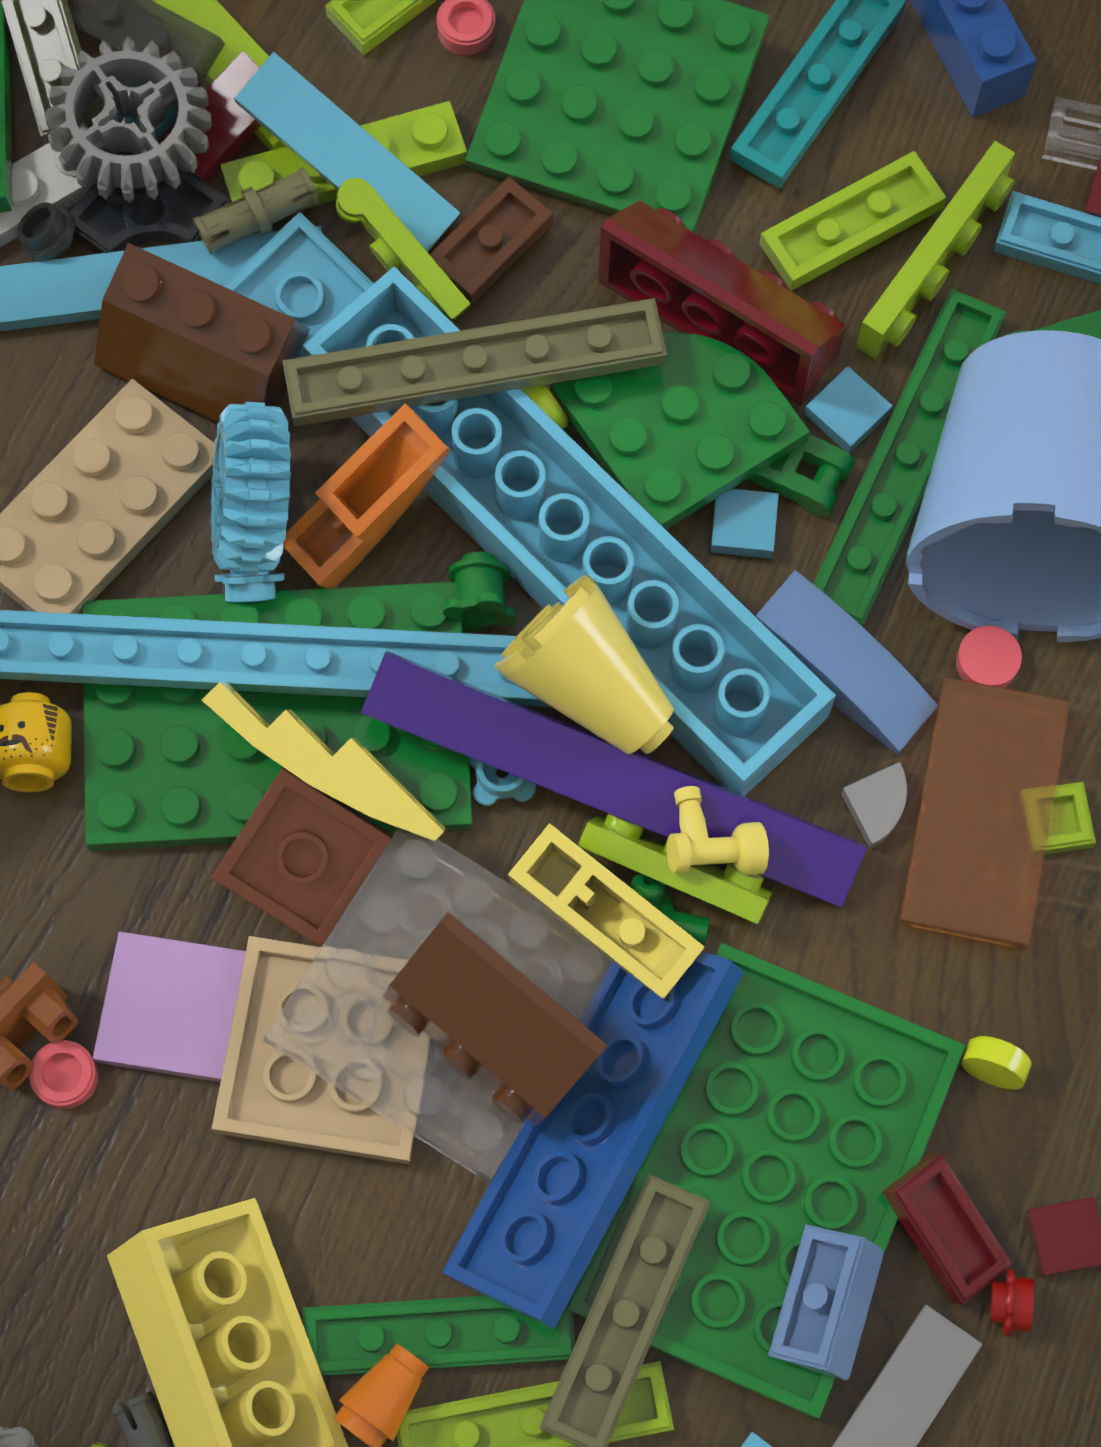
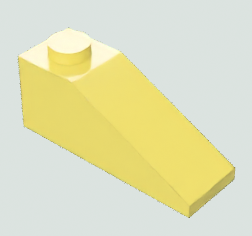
(605, 911)

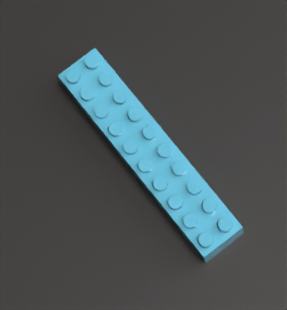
(560, 516)

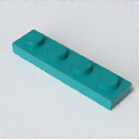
(814, 87)

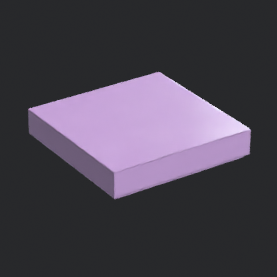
(169, 1006)

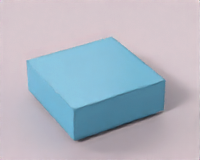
(848, 410)
(745, 523)

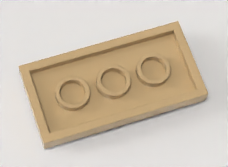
(100, 502)

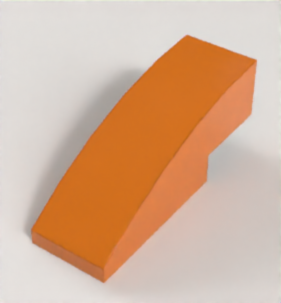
(365, 498)

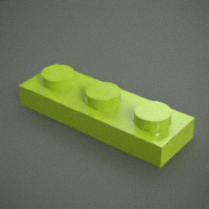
(852, 220)
(726, 889)

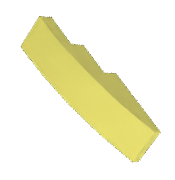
(347, 775)

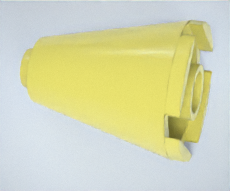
(590, 670)

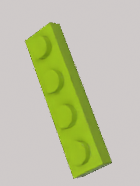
(421, 139)
(925, 270)

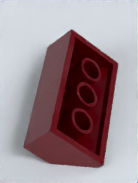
(716, 296)

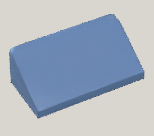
(827, 1302)

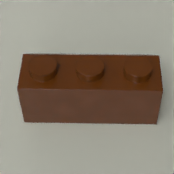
(192, 336)
(491, 1022)

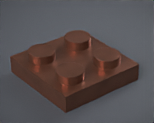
(302, 856)

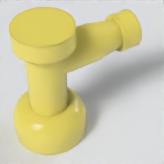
(745, 848)

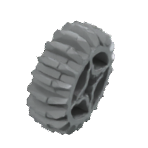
(159, 90)

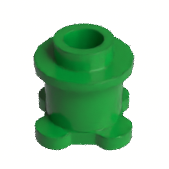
(479, 592)

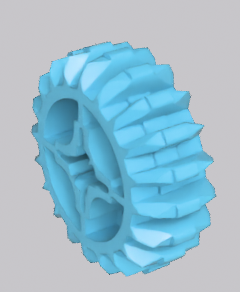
(250, 487)

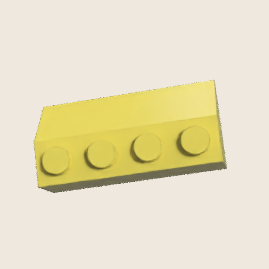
(223, 1334)

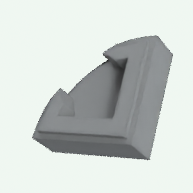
(877, 803)

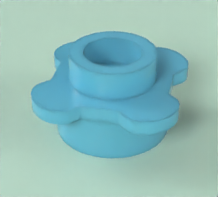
(249, 586)
(492, 788)

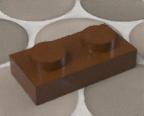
(492, 239)

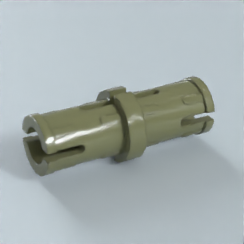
(256, 210)

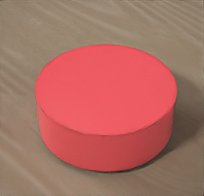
(466, 26)
(989, 657)
(64, 1074)

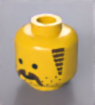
(33, 743)

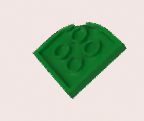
(685, 426)

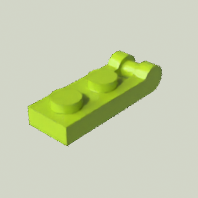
(397, 246)

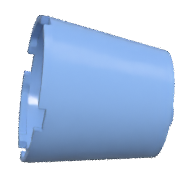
(1017, 491)

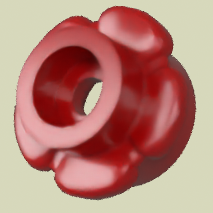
(1012, 1303)

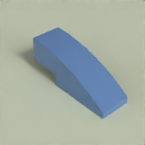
(849, 661)

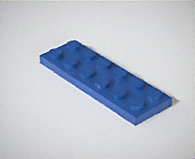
(578, 1163)

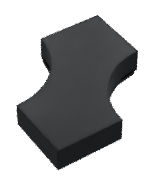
(115, 222)

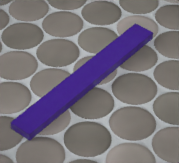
(600, 773)

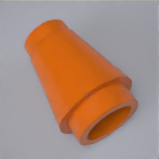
(382, 1397)

